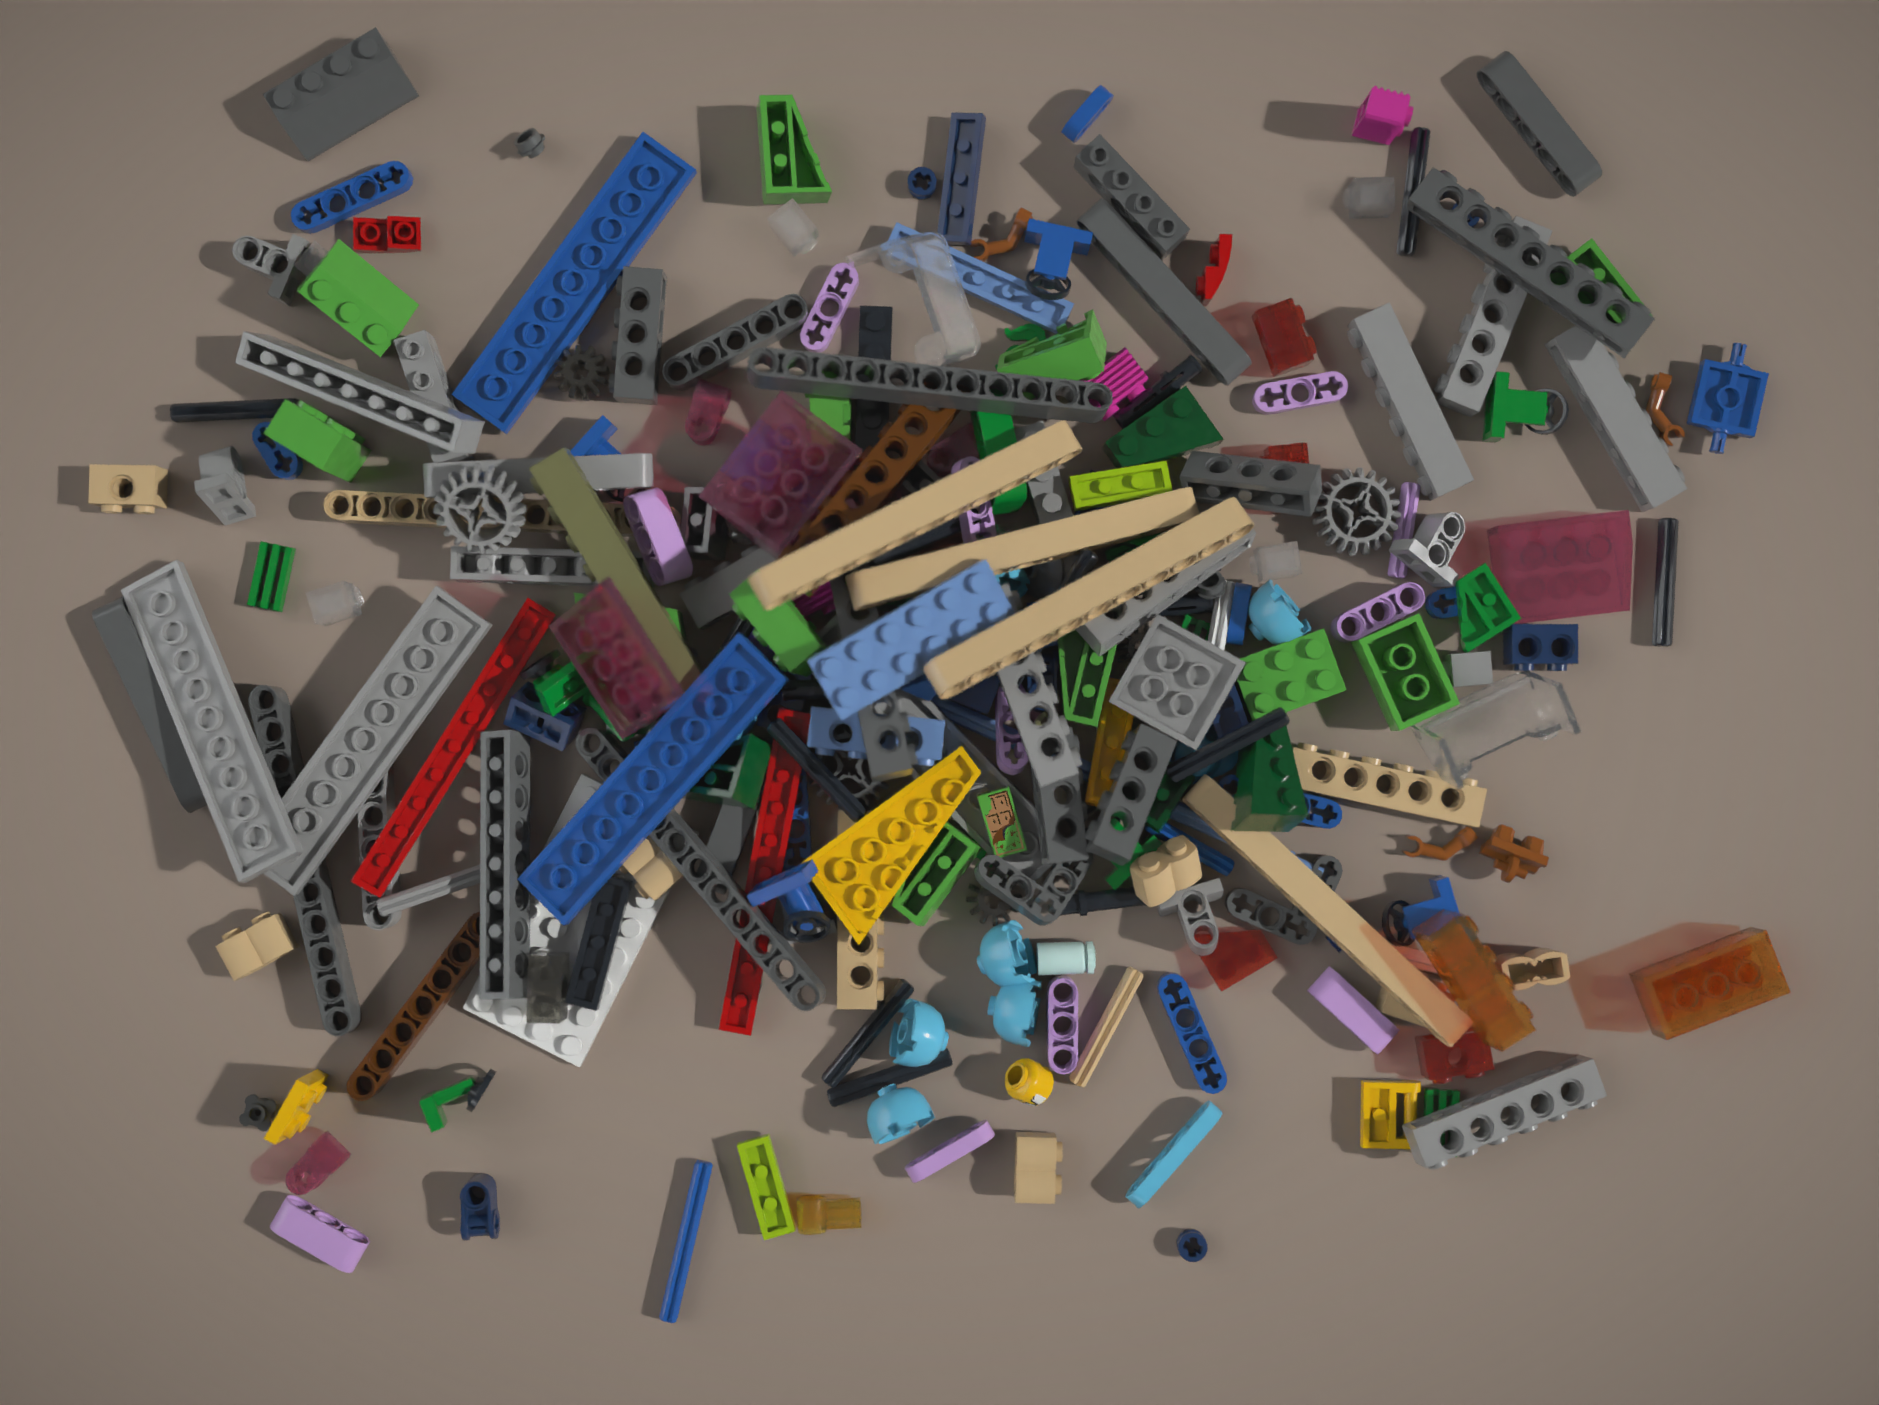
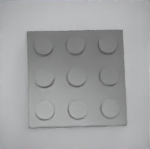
(1177, 682)

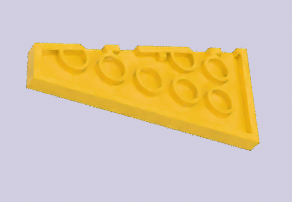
(876, 855)

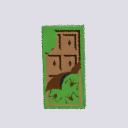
(1002, 822)

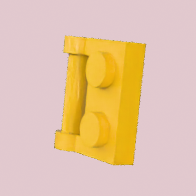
(1379, 1112)

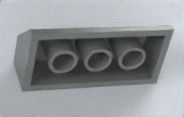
(341, 94)

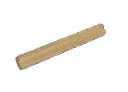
(1106, 1027)

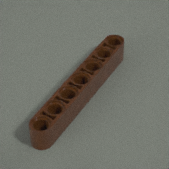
(414, 1016)

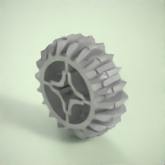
(466, 505)
(1368, 515)

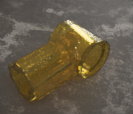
(819, 1214)

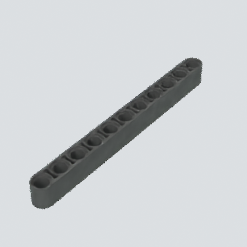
(915, 392)
(706, 885)
(325, 903)

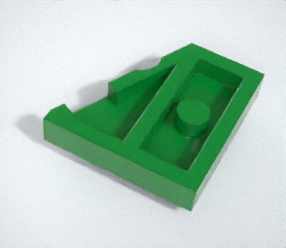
(1482, 607)

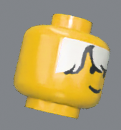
(1029, 1082)

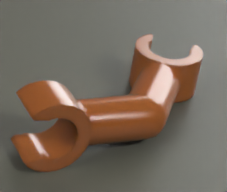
(1012, 240)
(1658, 387)
(1461, 840)

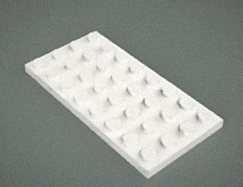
(576, 1034)

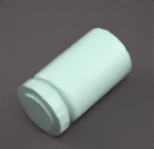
(1065, 958)

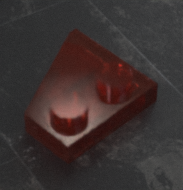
(1236, 956)

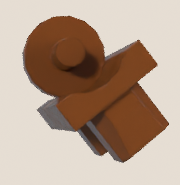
(1512, 858)

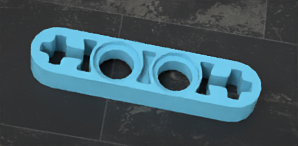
(1173, 1154)

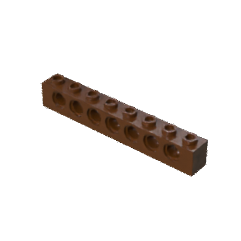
(876, 462)

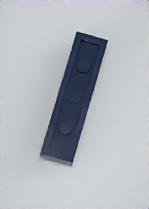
(961, 177)

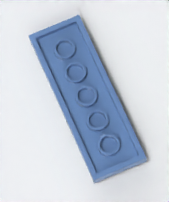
(907, 638)

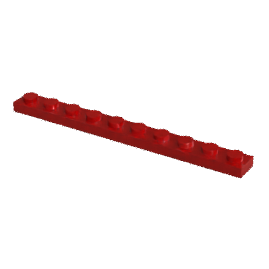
(453, 748)
(766, 861)

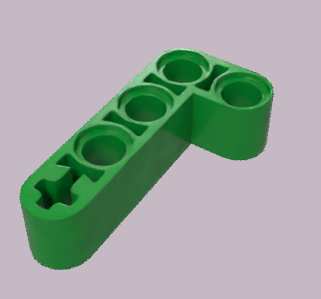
(993, 434)

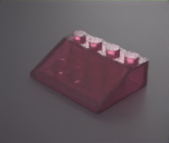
(780, 474)
(1564, 565)
(617, 659)

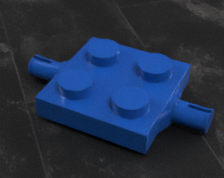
(1727, 398)

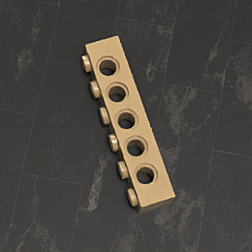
(1464, 810)
(850, 992)

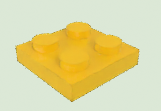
(294, 1112)

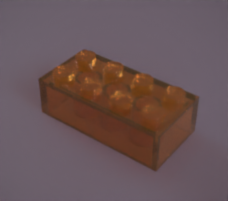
(1474, 979)
(1709, 983)

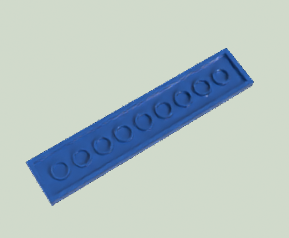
(574, 282)
(653, 779)

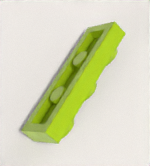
(1119, 485)
(766, 1186)

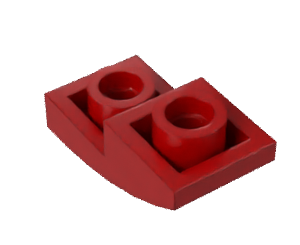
(387, 235)
(1212, 276)

